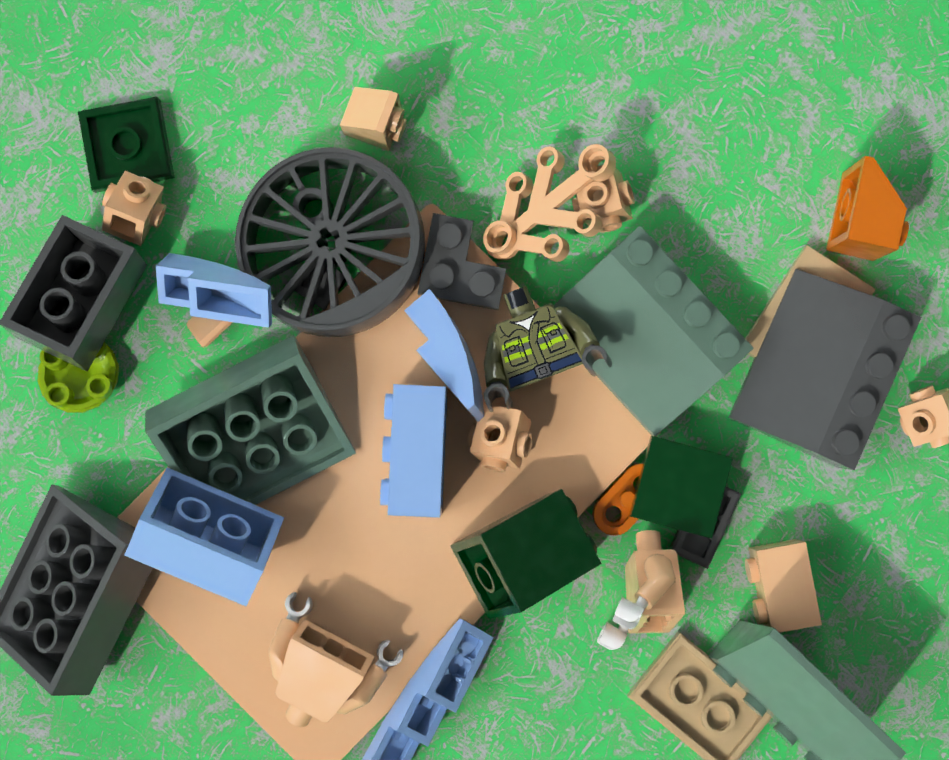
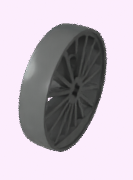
(364, 309)

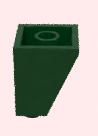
(526, 555)

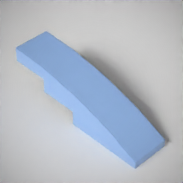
(432, 690)

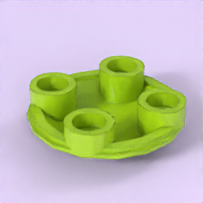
(74, 388)

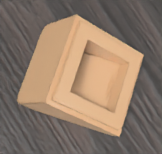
(206, 329)

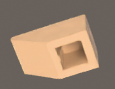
(374, 117)

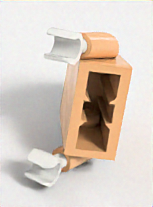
(652, 593)
(320, 670)

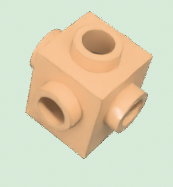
(608, 199)
(132, 207)
(926, 417)
(500, 438)

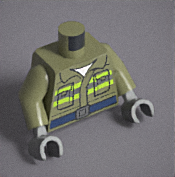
(536, 346)

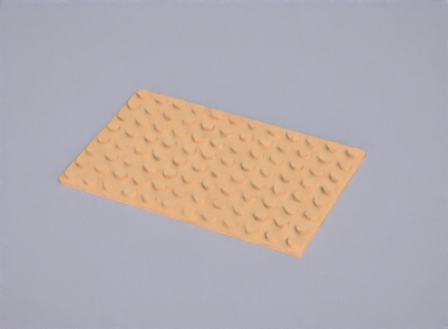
(377, 571)

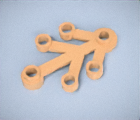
(544, 205)

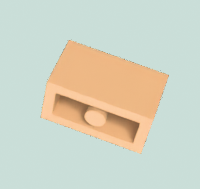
(783, 586)

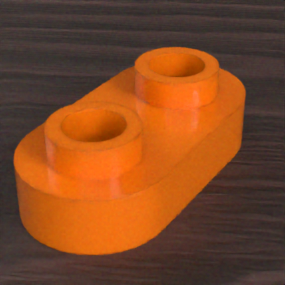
(621, 495)

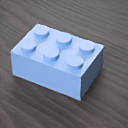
(415, 450)
(205, 536)

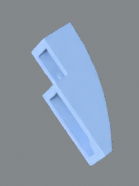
(213, 290)
(447, 352)

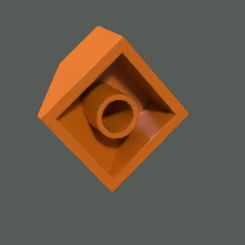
(867, 214)

